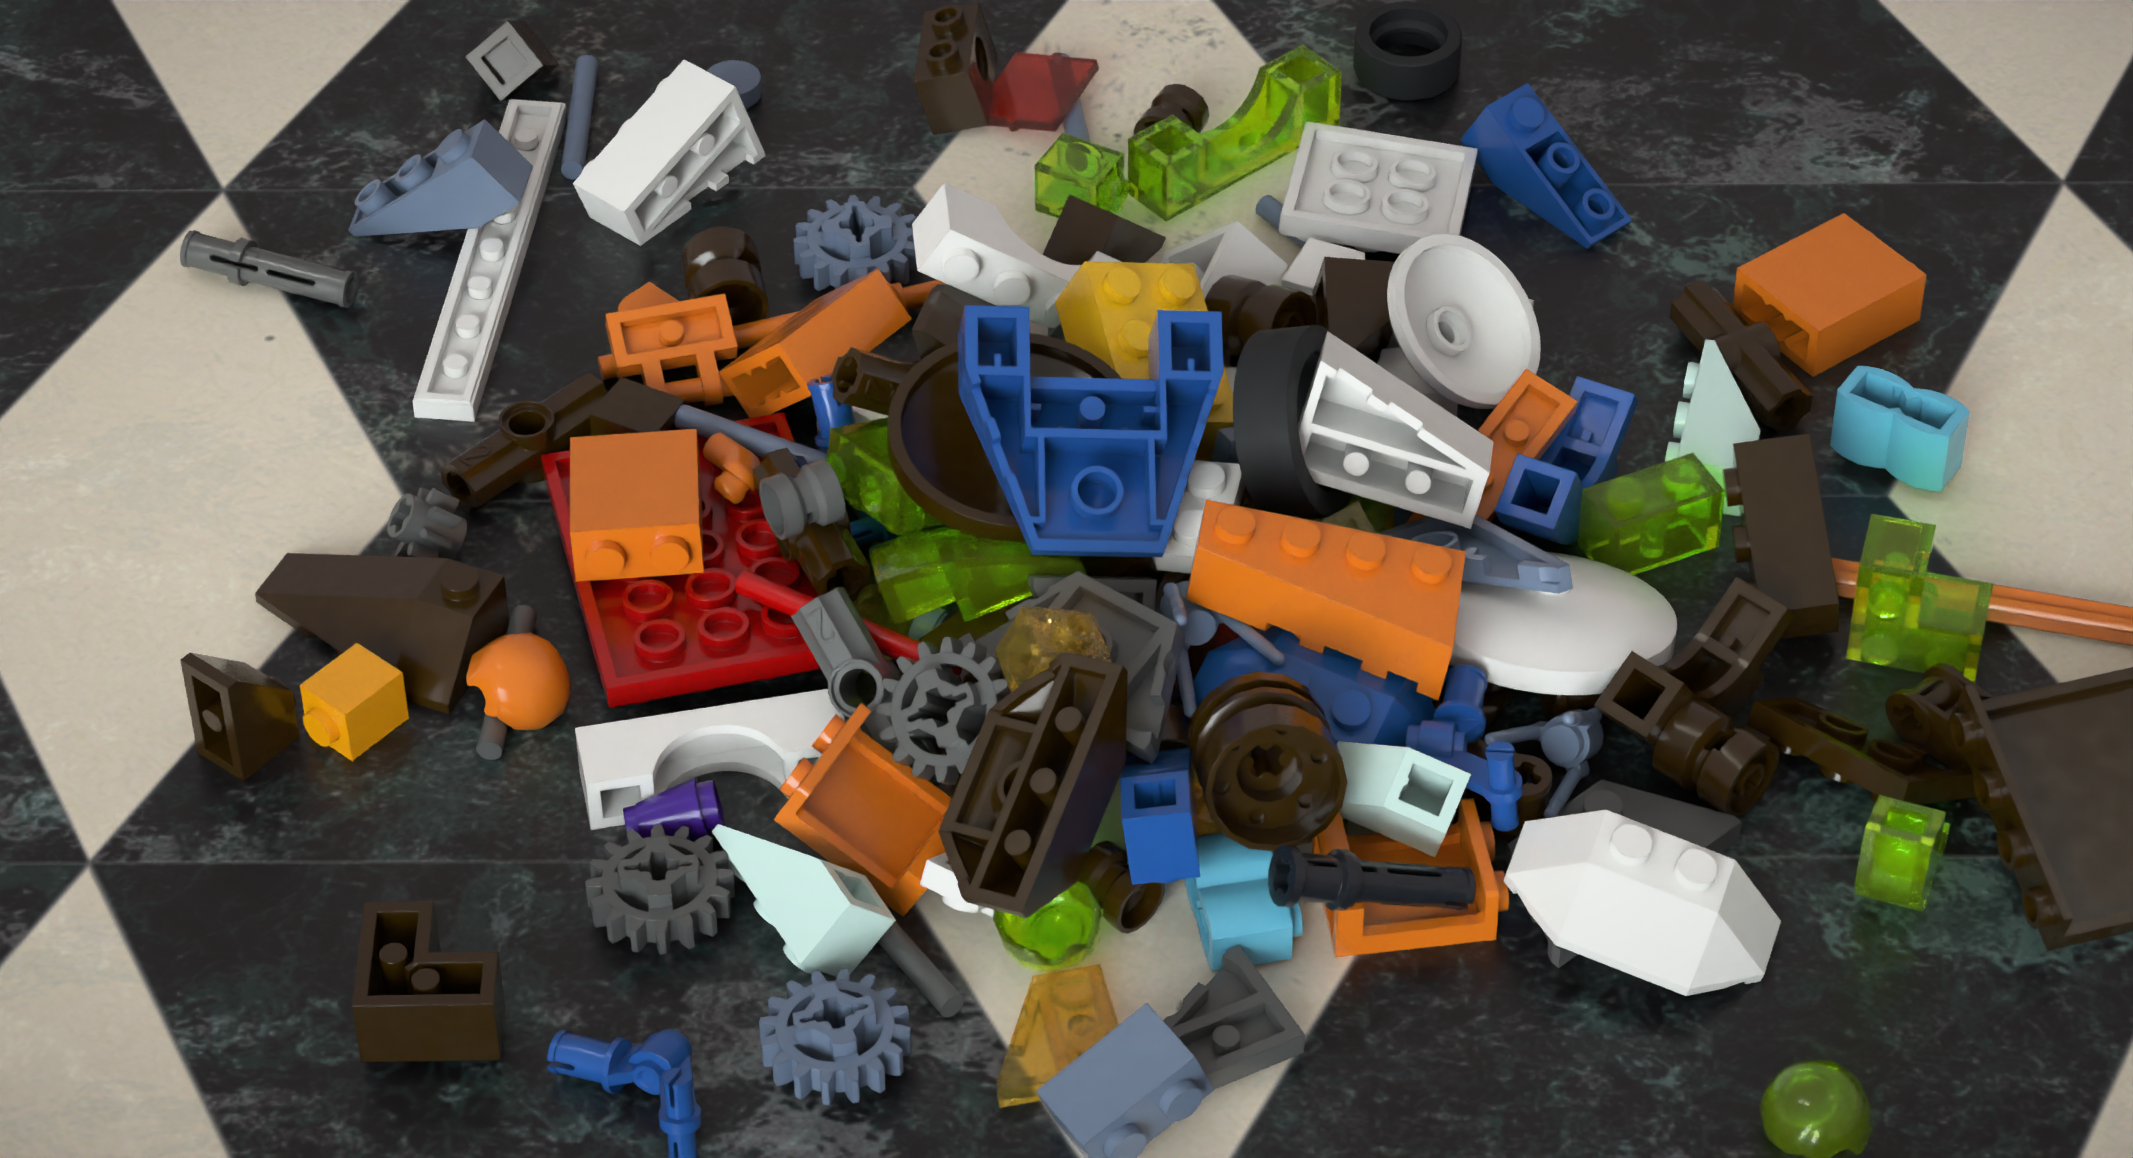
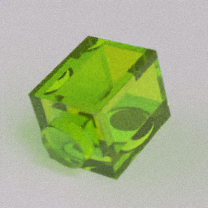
(1082, 171)

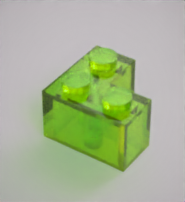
(1911, 615)

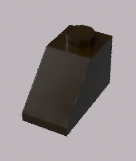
(1089, 229)
(1353, 302)
(238, 713)

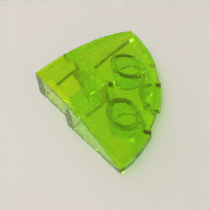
(949, 566)

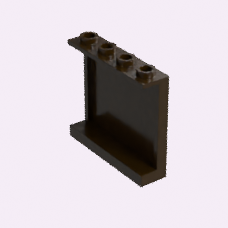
(2061, 797)

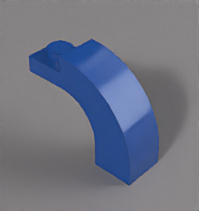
(1547, 493)

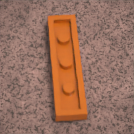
(1520, 424)

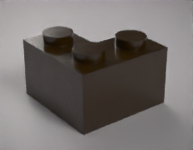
(421, 1000)

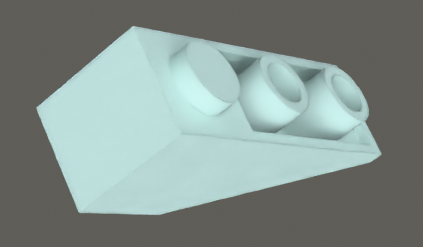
(1713, 417)
(818, 908)

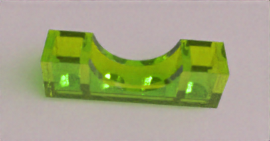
(1179, 168)

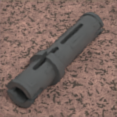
(247, 263)

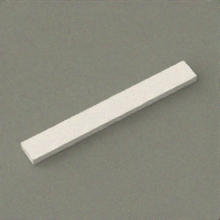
(488, 275)

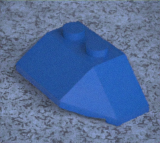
(1354, 701)

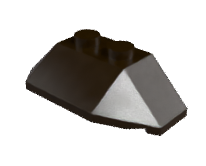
(1038, 785)

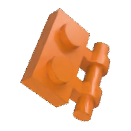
(675, 337)

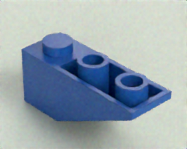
(1542, 168)
(1160, 817)

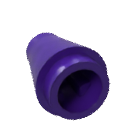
(685, 805)

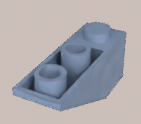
(451, 188)

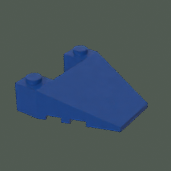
(1090, 458)

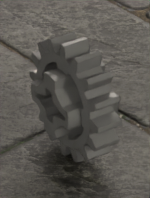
(924, 698)
(660, 889)

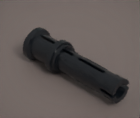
(1344, 880)

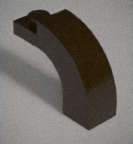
(1715, 666)

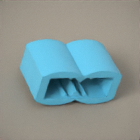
(1899, 428)
(1236, 906)

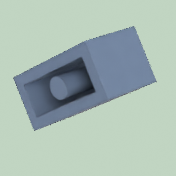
(1126, 1088)

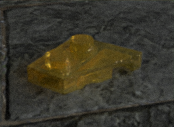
(1057, 1023)

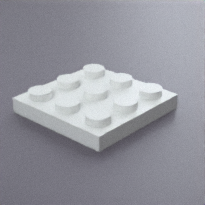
(1375, 188)

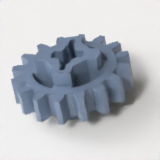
(855, 241)
(835, 1036)

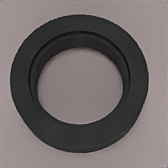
(1267, 407)

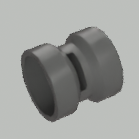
(803, 499)

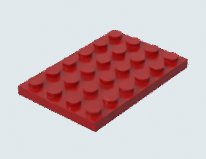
(691, 629)

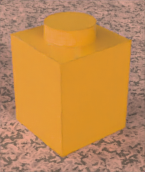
(353, 702)

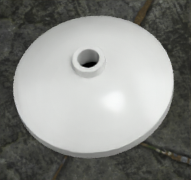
(1462, 319)

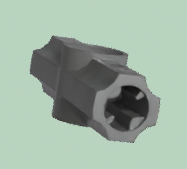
(843, 651)

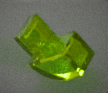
(1901, 853)

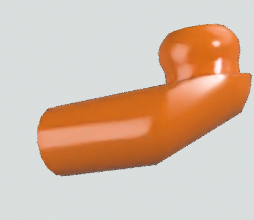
(736, 465)

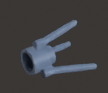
(1198, 627)
(1566, 742)

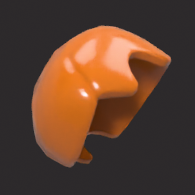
(521, 680)

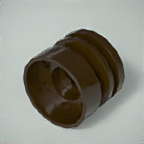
(1266, 761)

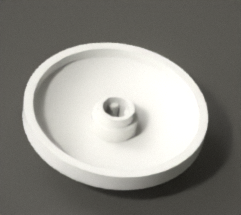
(1563, 639)

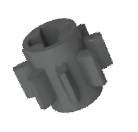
(427, 525)

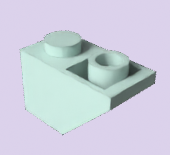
(1401, 793)

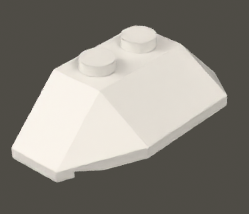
(1643, 901)

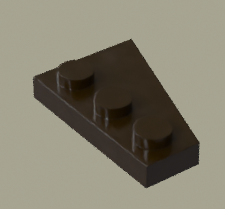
(1850, 758)

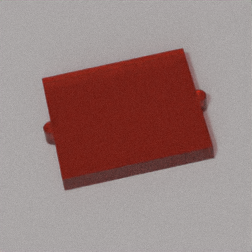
(1039, 90)

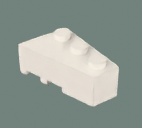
(668, 154)
(1388, 440)

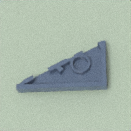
(1492, 554)

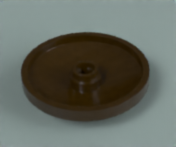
(939, 451)

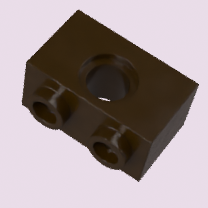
(955, 68)

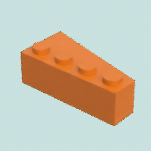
(1333, 588)

